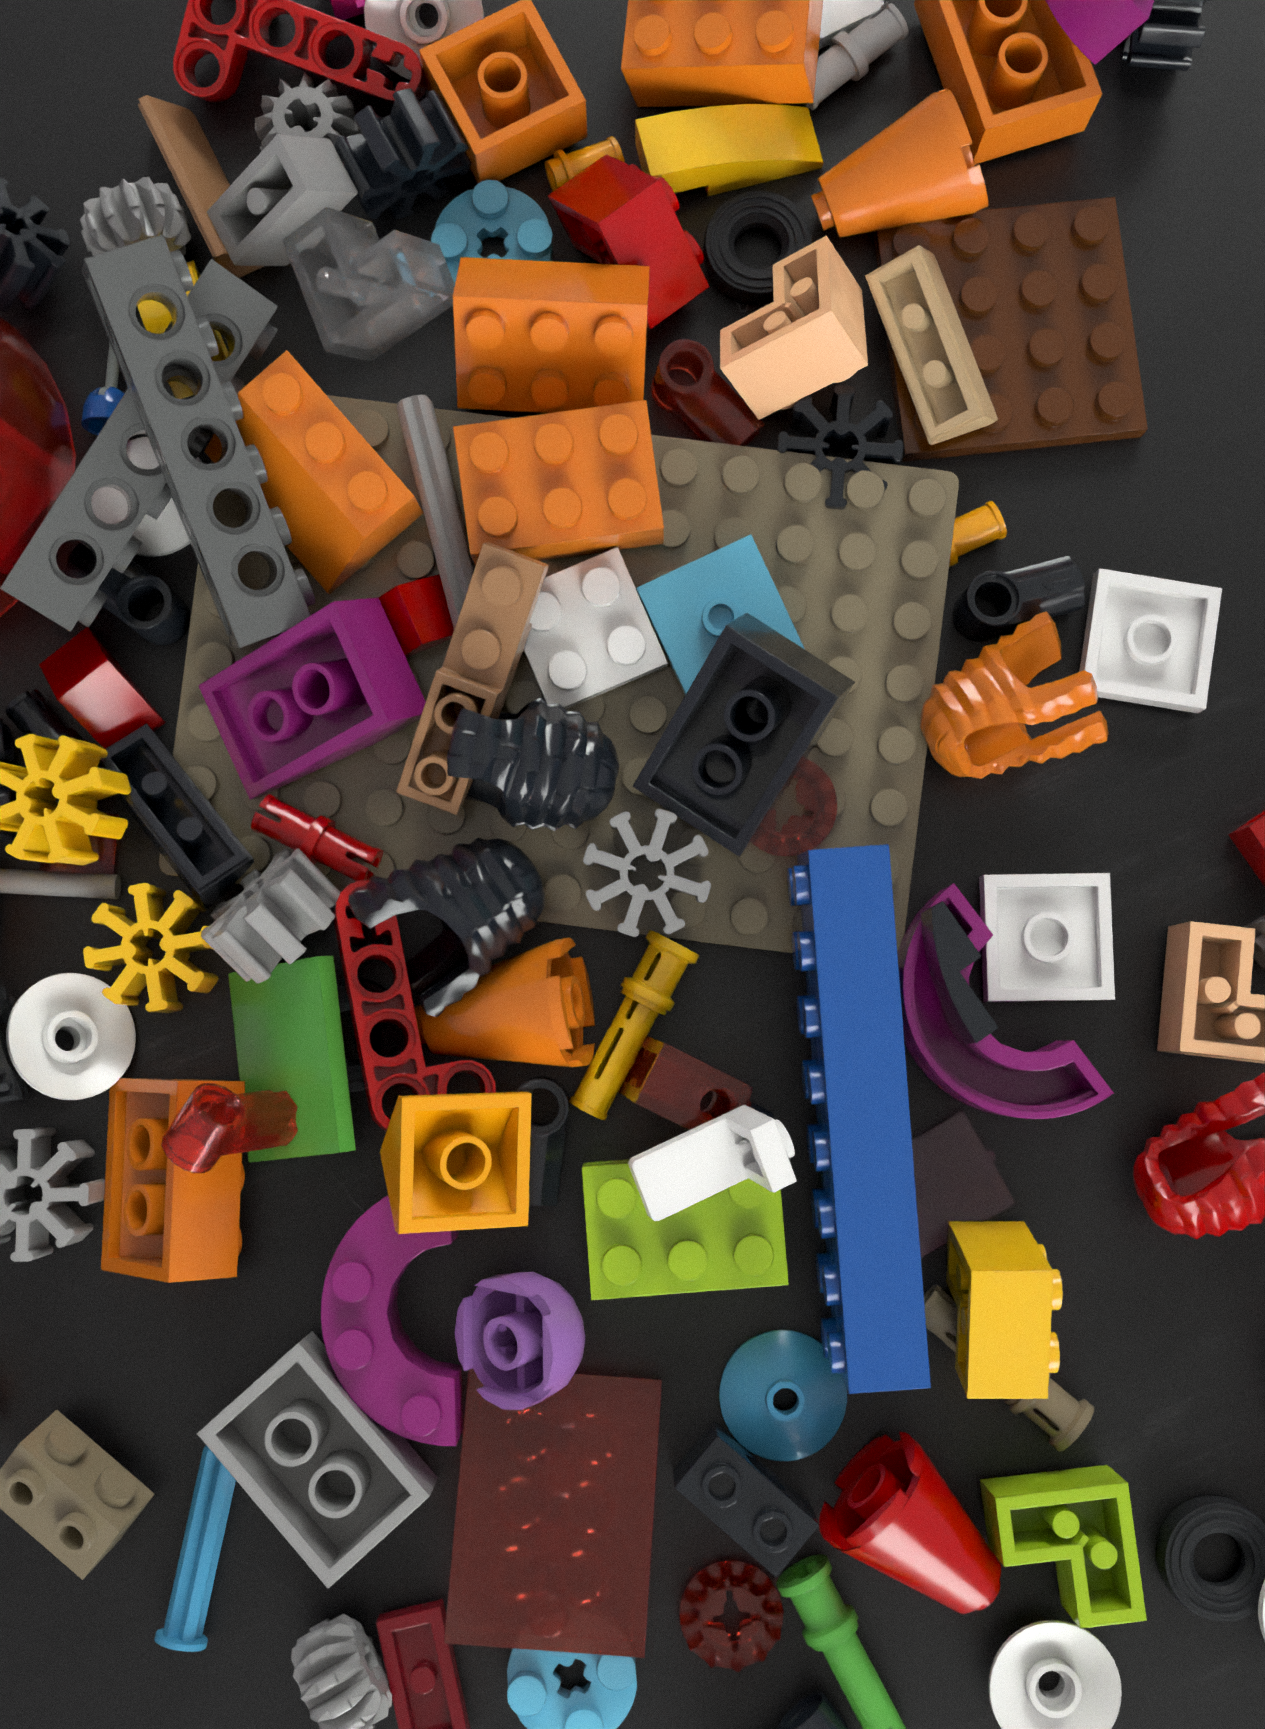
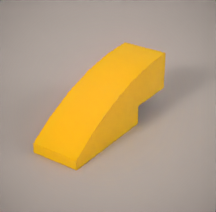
(727, 146)

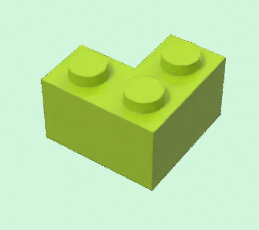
(1081, 1524)

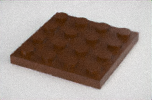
(1044, 321)

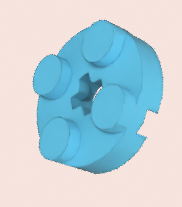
(493, 212)
(544, 1704)

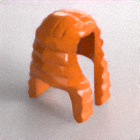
(981, 713)

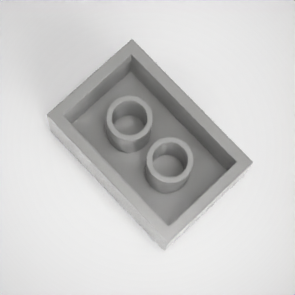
(318, 1461)

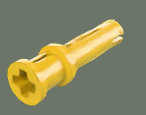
(646, 996)

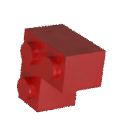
(631, 220)

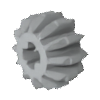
(306, 109)
(133, 215)
(341, 1675)

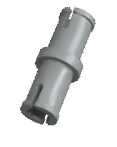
(854, 51)

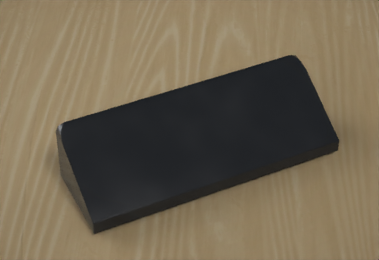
(177, 816)

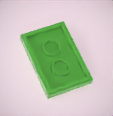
(294, 1043)

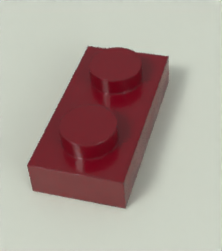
(422, 1668)

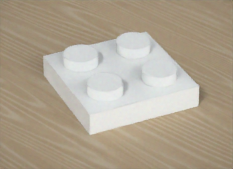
(590, 632)
(1151, 639)
(1047, 937)

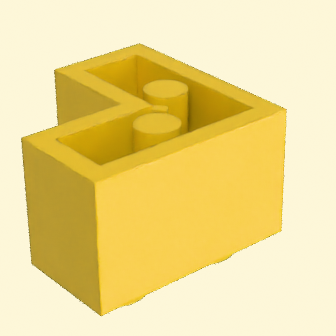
(1003, 1309)

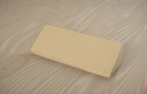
(931, 346)

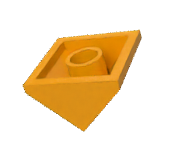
(458, 1161)

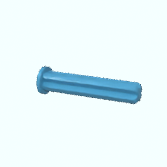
(198, 1557)

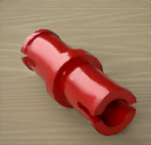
(316, 839)

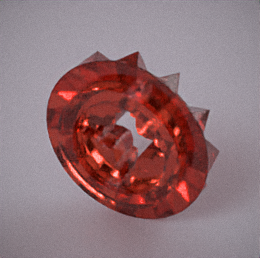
(804, 832)
(706, 1598)

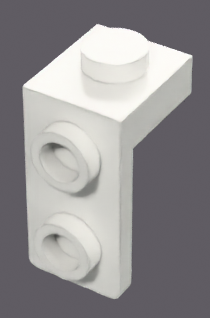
(712, 1159)

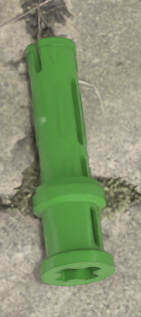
(832, 1629)

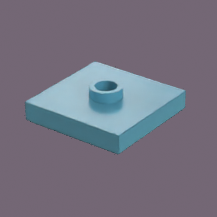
(705, 595)

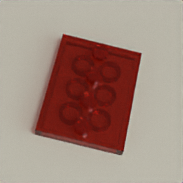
(556, 1519)

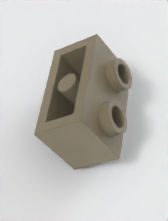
(70, 1493)

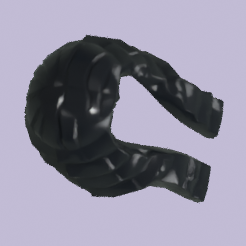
(535, 764)
(485, 902)

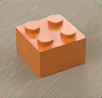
(507, 91)

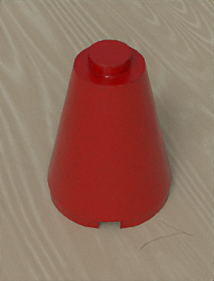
(910, 1526)

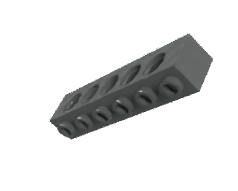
(151, 272)
(35, 579)

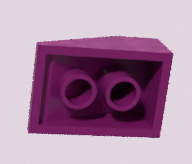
(313, 695)

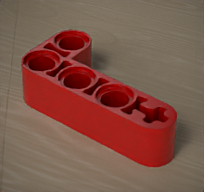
(306, 51)
(390, 1006)

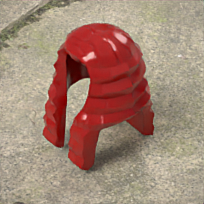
(1199, 1175)

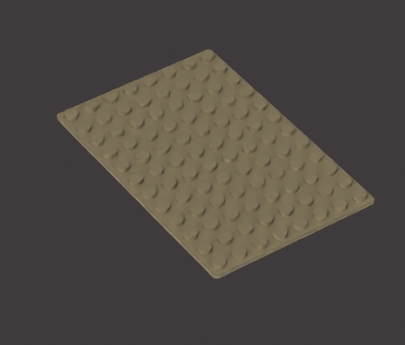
(859, 591)

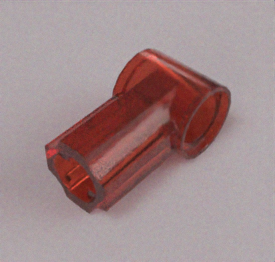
(710, 404)
(227, 1123)

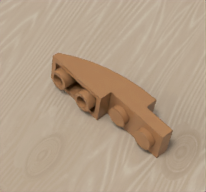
(475, 669)

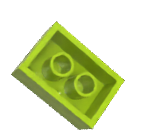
(709, 1246)

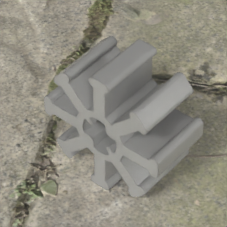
(653, 854)
(272, 915)
(51, 1214)

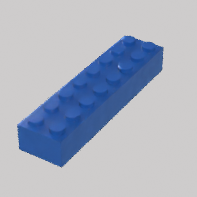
(862, 1119)

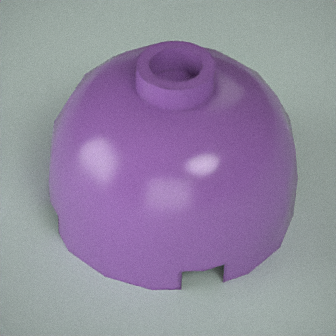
(519, 1338)

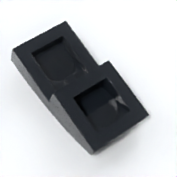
(947, 953)

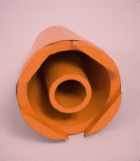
(905, 174)
(520, 1012)

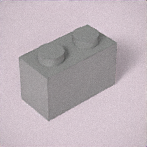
(277, 195)

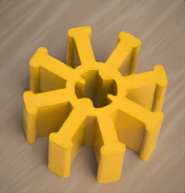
(66, 772)
(133, 951)

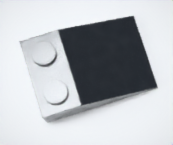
(742, 732)

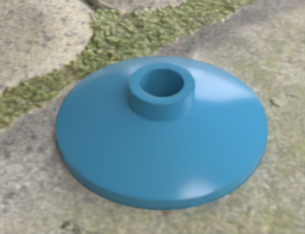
(762, 1368)

